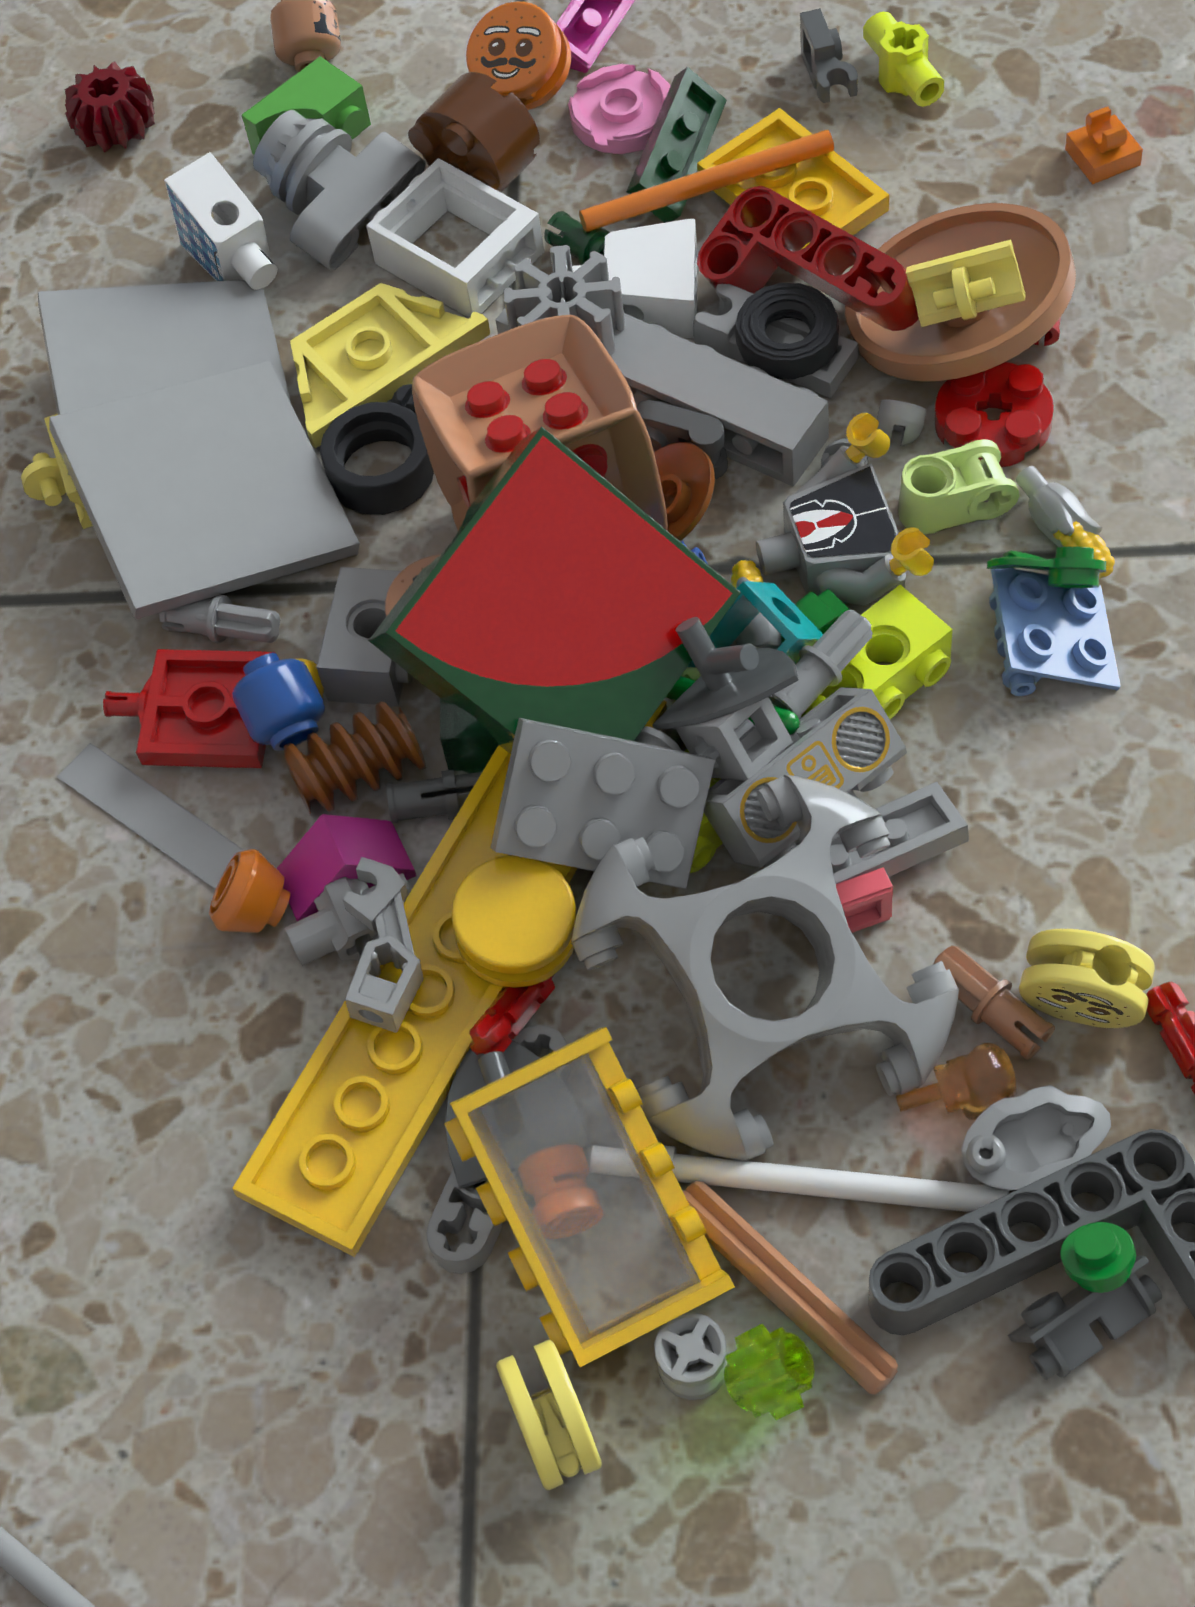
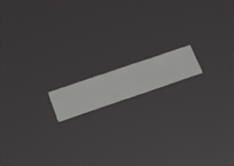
(150, 814)

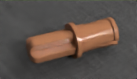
(994, 1002)

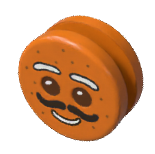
(521, 52)

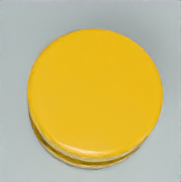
(514, 921)

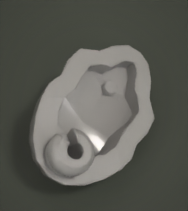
(1032, 1137)

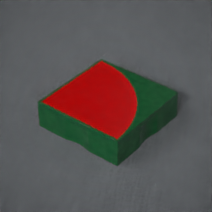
(554, 603)

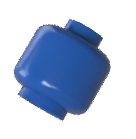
(278, 701)

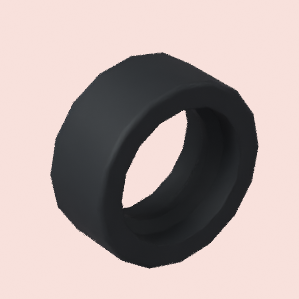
(365, 426)

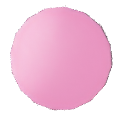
(617, 108)

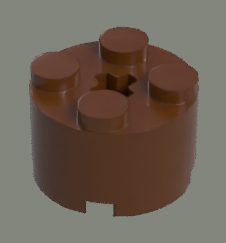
(478, 131)

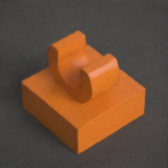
(1103, 146)

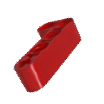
(760, 248)

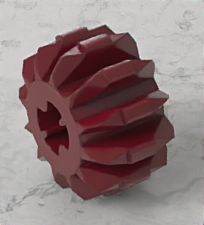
(109, 106)

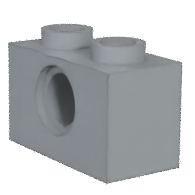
(348, 663)

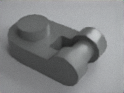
(673, 424)

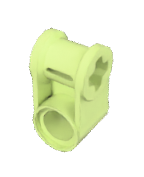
(952, 488)

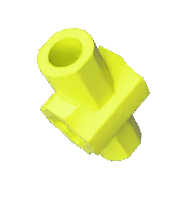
(903, 58)

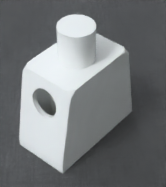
(657, 273)

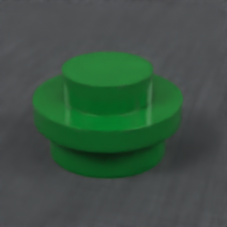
(1098, 1256)

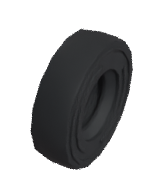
(781, 302)

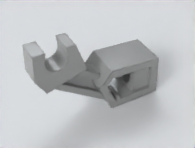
(382, 910)

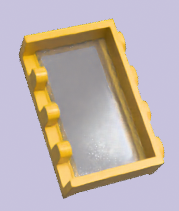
(587, 1198)

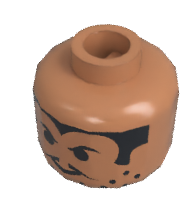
(305, 31)

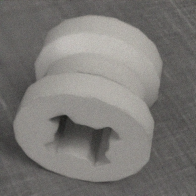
(693, 1340)

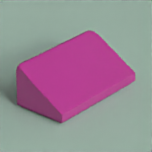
(589, 27)

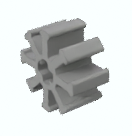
(582, 294)

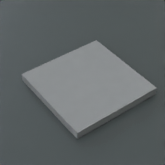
(151, 337)
(202, 488)

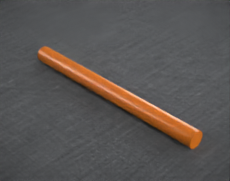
(706, 180)

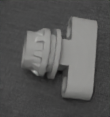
(327, 185)

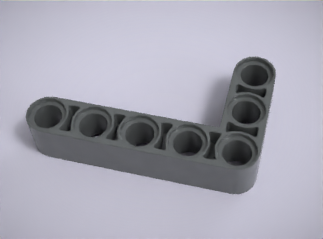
(1051, 1207)

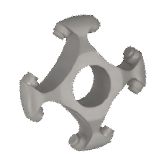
(805, 894)

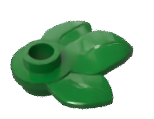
(1070, 569)

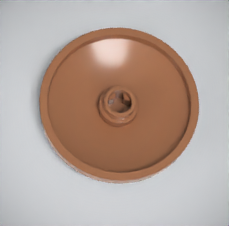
(995, 335)

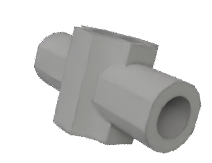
(333, 926)

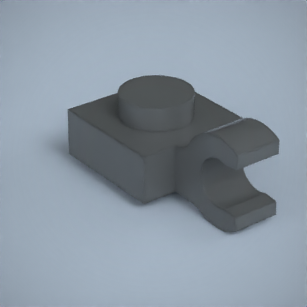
(823, 56)

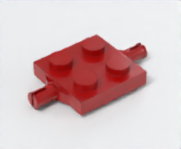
(191, 711)

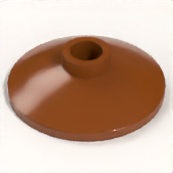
(686, 484)

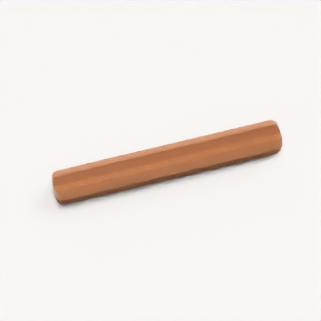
(792, 1291)

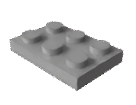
(584, 791)

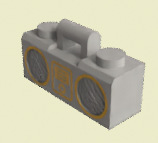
(838, 743)

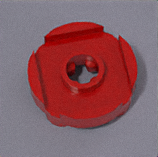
(1008, 387)

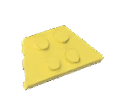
(373, 350)

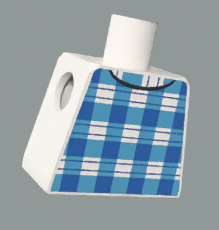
(234, 240)

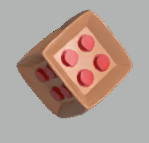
(533, 376)

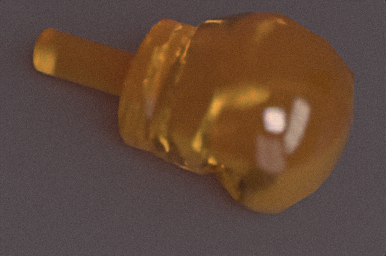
(967, 1082)

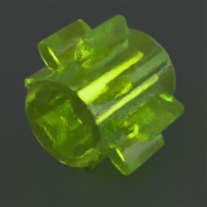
(769, 1372)

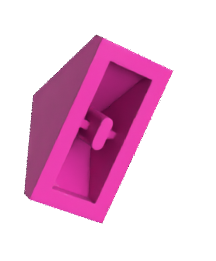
(333, 851)

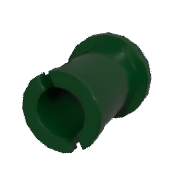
(574, 236)

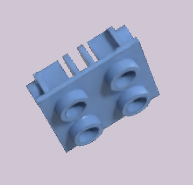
(1050, 632)

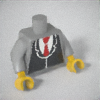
(843, 528)

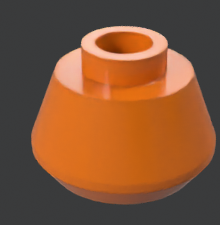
(248, 894)

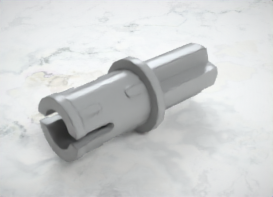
(222, 619)
(824, 661)

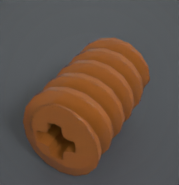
(353, 756)

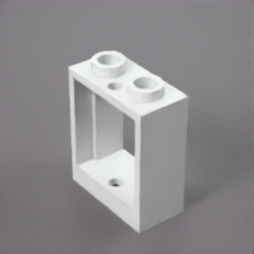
(487, 270)

